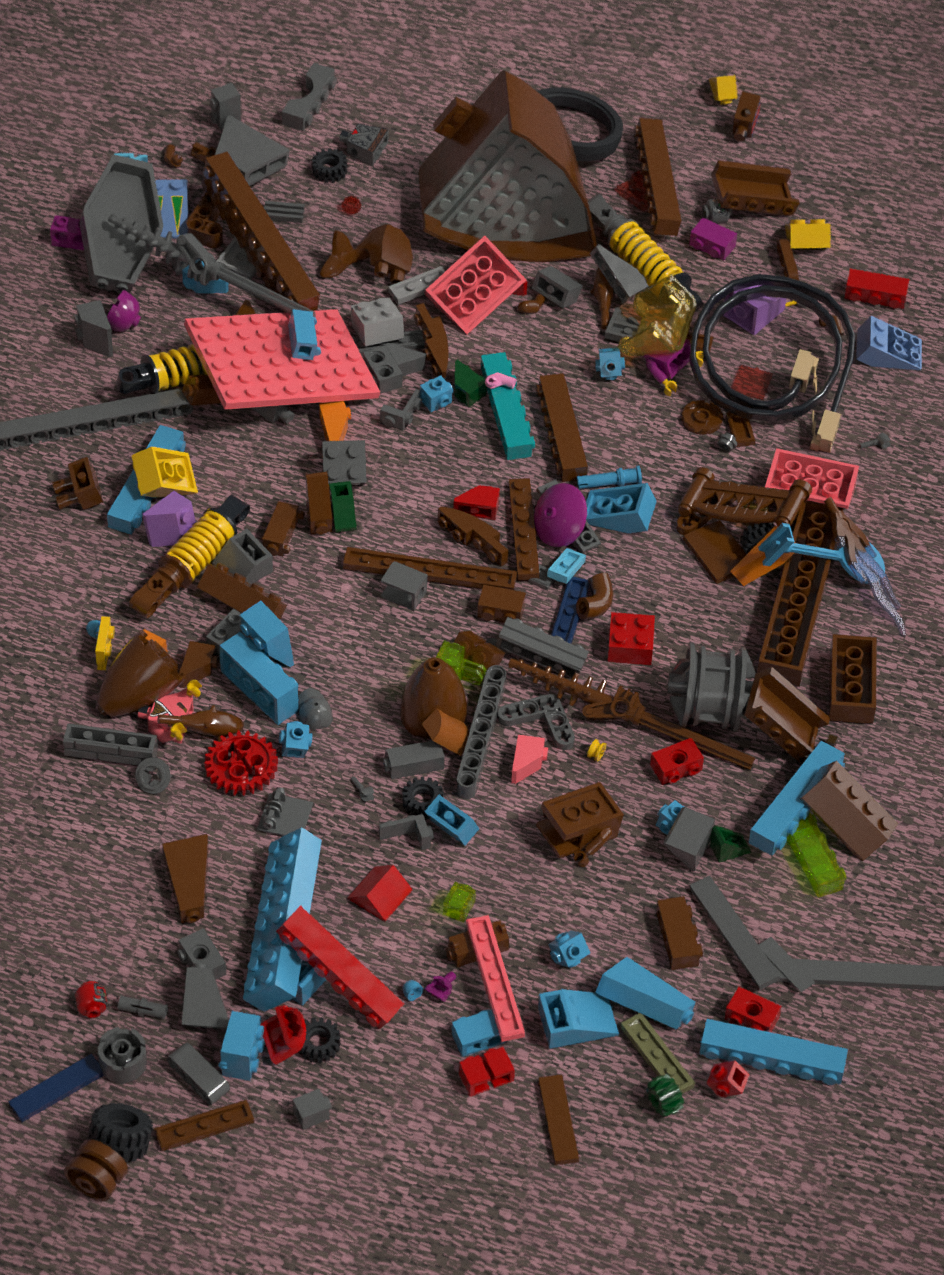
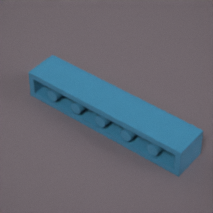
(130, 505)
(787, 809)
(773, 1052)

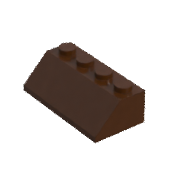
(848, 810)

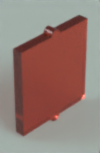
(752, 382)

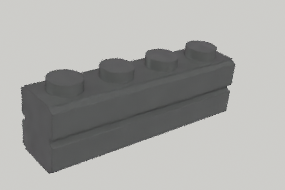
(541, 647)
(109, 744)

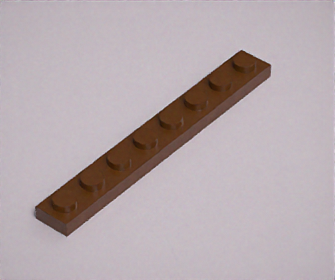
(437, 570)

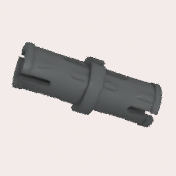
(158, 1010)

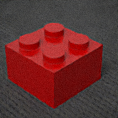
(631, 638)

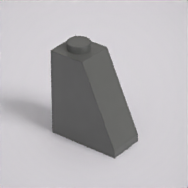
(203, 1000)

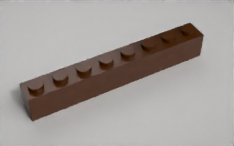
(657, 177)

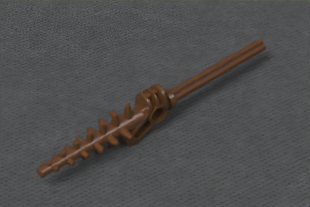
(603, 707)

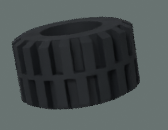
(122, 1129)

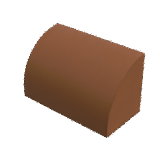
(447, 731)

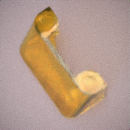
(665, 321)

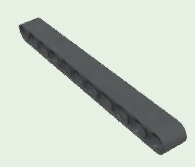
(93, 418)

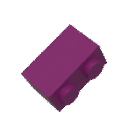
(713, 239)

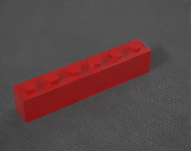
(339, 968)

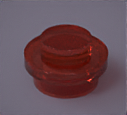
(351, 205)

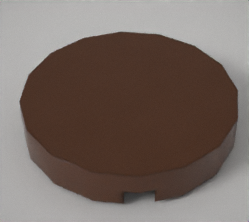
(705, 422)

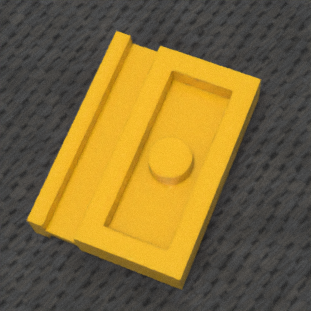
(104, 645)

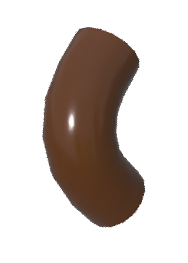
(599, 601)

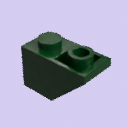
(468, 385)
(342, 506)

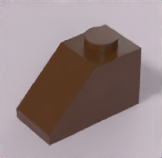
(198, 662)

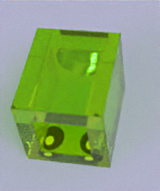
(459, 901)

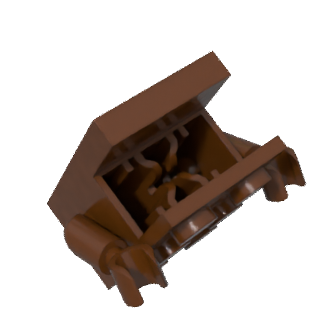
(580, 822)

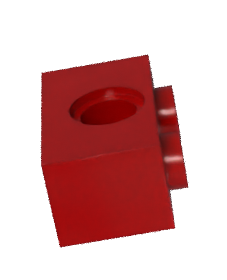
(665, 761)
(747, 1003)

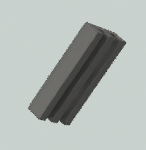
(282, 211)

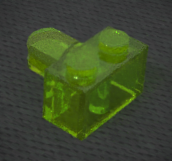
(465, 669)

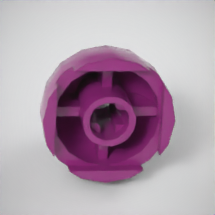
(124, 313)

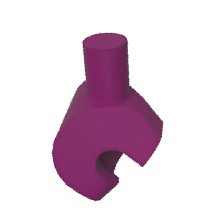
(441, 986)

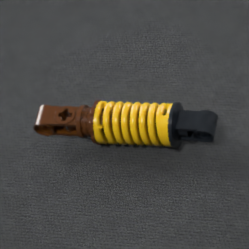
(190, 555)

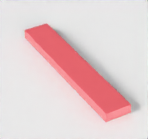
(495, 978)

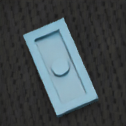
(566, 565)

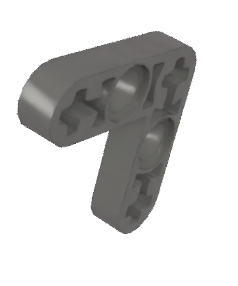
(549, 714)

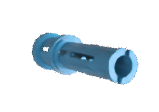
(619, 477)

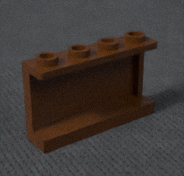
(753, 188)
(784, 714)

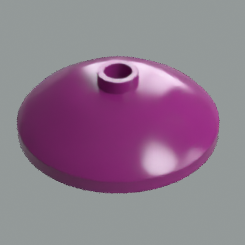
(560, 515)

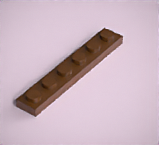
(523, 529)

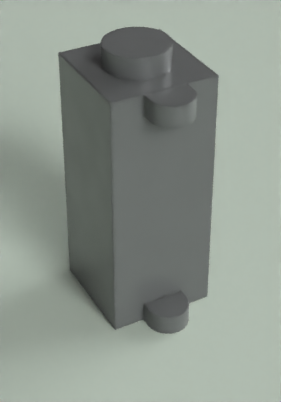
(414, 759)

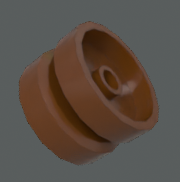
(96, 1170)

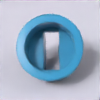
(93, 627)
(412, 987)

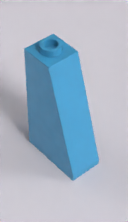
(645, 993)

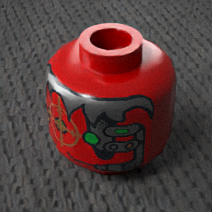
(91, 999)

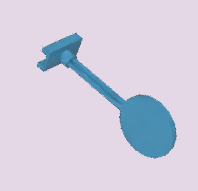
(782, 542)

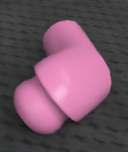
(498, 379)

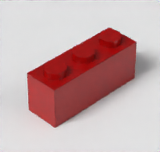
(876, 288)

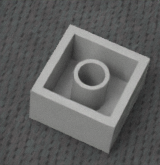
(377, 321)

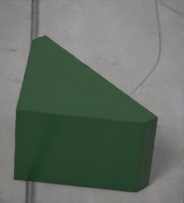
(727, 844)

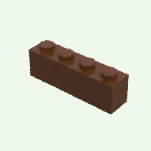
(236, 592)

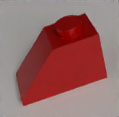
(479, 502)

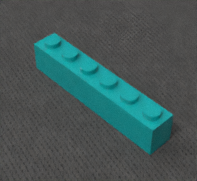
(507, 409)

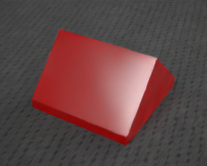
(381, 891)

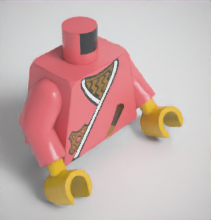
(174, 705)

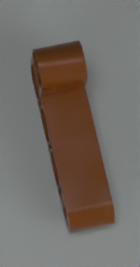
(203, 223)

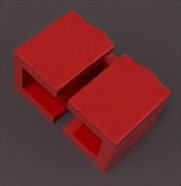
(492, 1067)

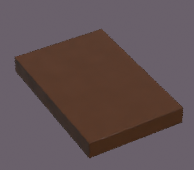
(715, 550)

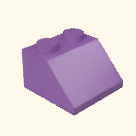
(168, 520)

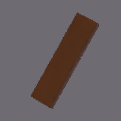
(558, 1120)
(204, 1125)

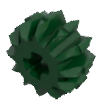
(665, 1095)

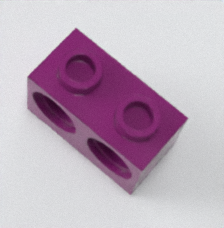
(66, 232)

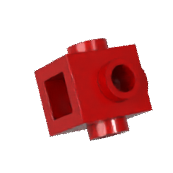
(727, 1079)

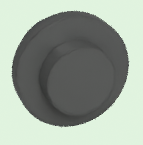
(726, 442)

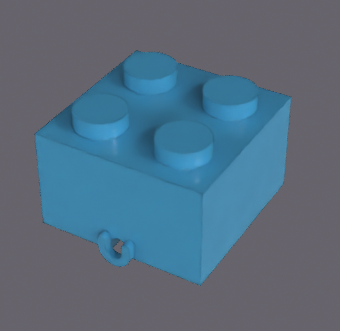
(241, 1046)

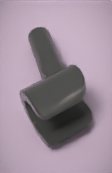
(882, 439)
(365, 793)

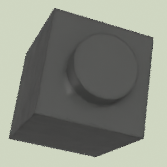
(311, 1108)

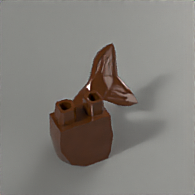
(385, 246)

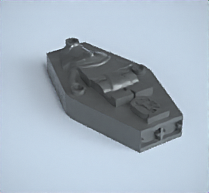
(129, 192)

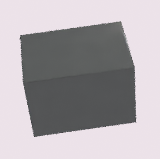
(690, 836)

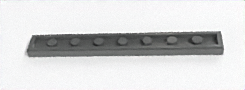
(870, 974)

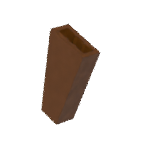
(187, 871)

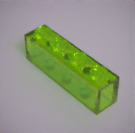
(816, 858)

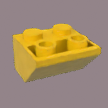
(808, 235)

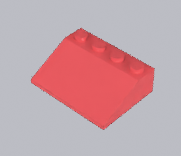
(475, 285)
(825, 476)

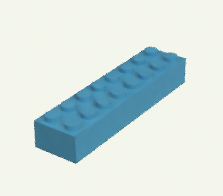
(286, 886)

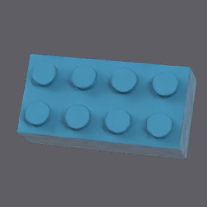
(259, 677)

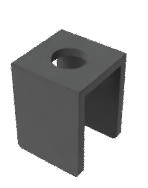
(404, 585)

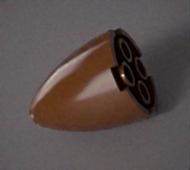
(138, 677)
(431, 687)

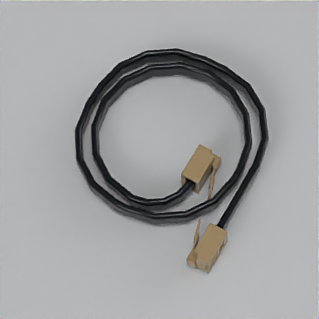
(805, 363)

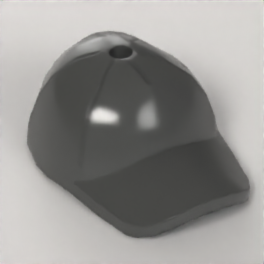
(314, 709)

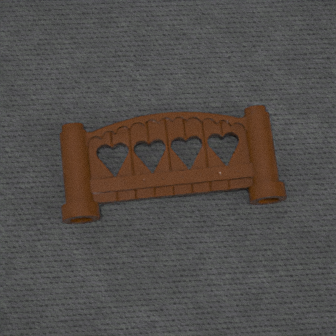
(704, 487)

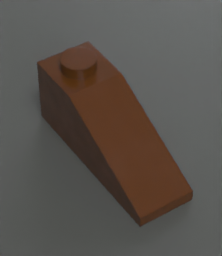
(318, 503)

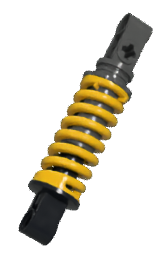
(636, 247)
(157, 374)

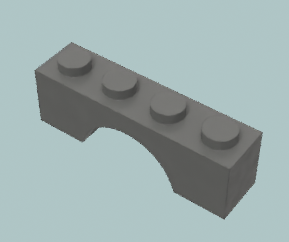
(300, 112)

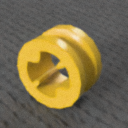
(596, 750)

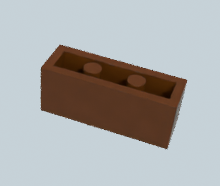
(678, 933)

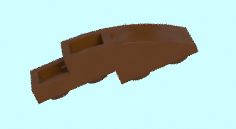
(435, 340)
(472, 529)

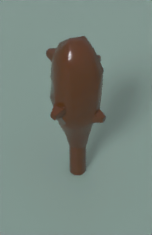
(604, 295)
(208, 722)

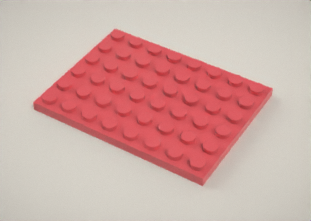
(254, 363)

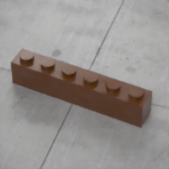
(562, 427)

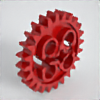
(248, 752)

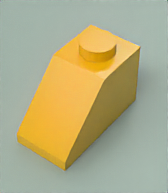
(724, 88)

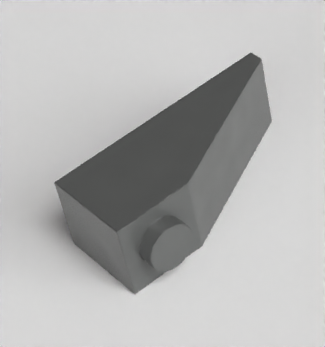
(621, 276)

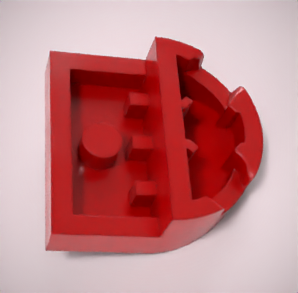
(284, 1033)

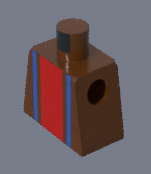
(745, 123)

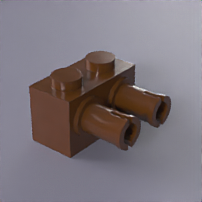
(84, 484)

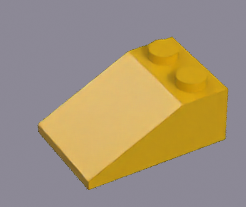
(163, 471)

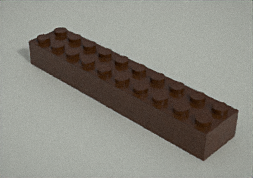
(256, 232)
(799, 596)

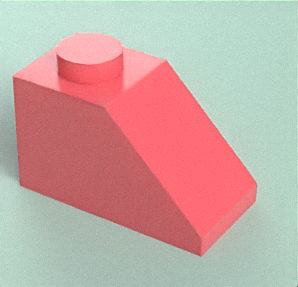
(528, 757)

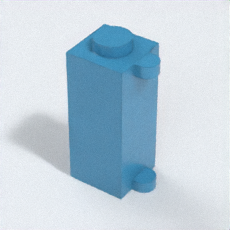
(303, 335)

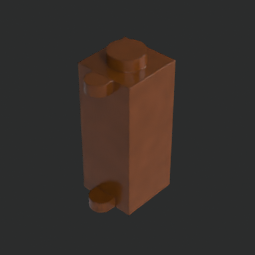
(200, 390)
(281, 528)
(461, 949)

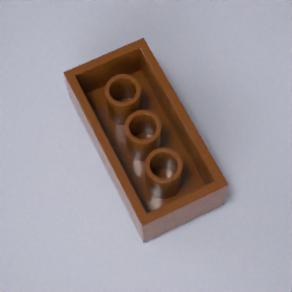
(852, 678)

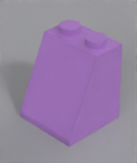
(755, 313)

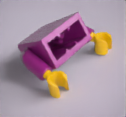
(668, 365)

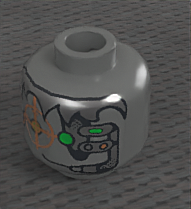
(713, 212)

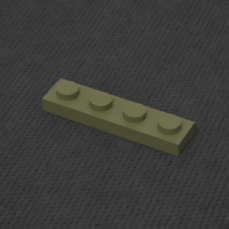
(655, 1051)

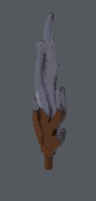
(862, 563)

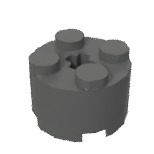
(122, 1055)

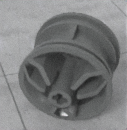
(711, 686)

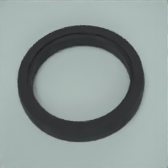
(595, 107)

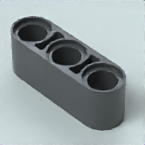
(199, 1072)

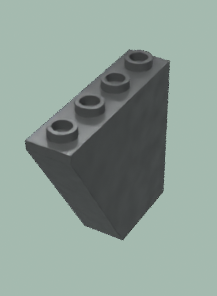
(251, 150)

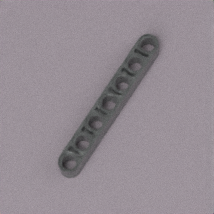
(481, 732)

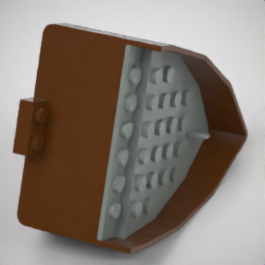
(506, 177)

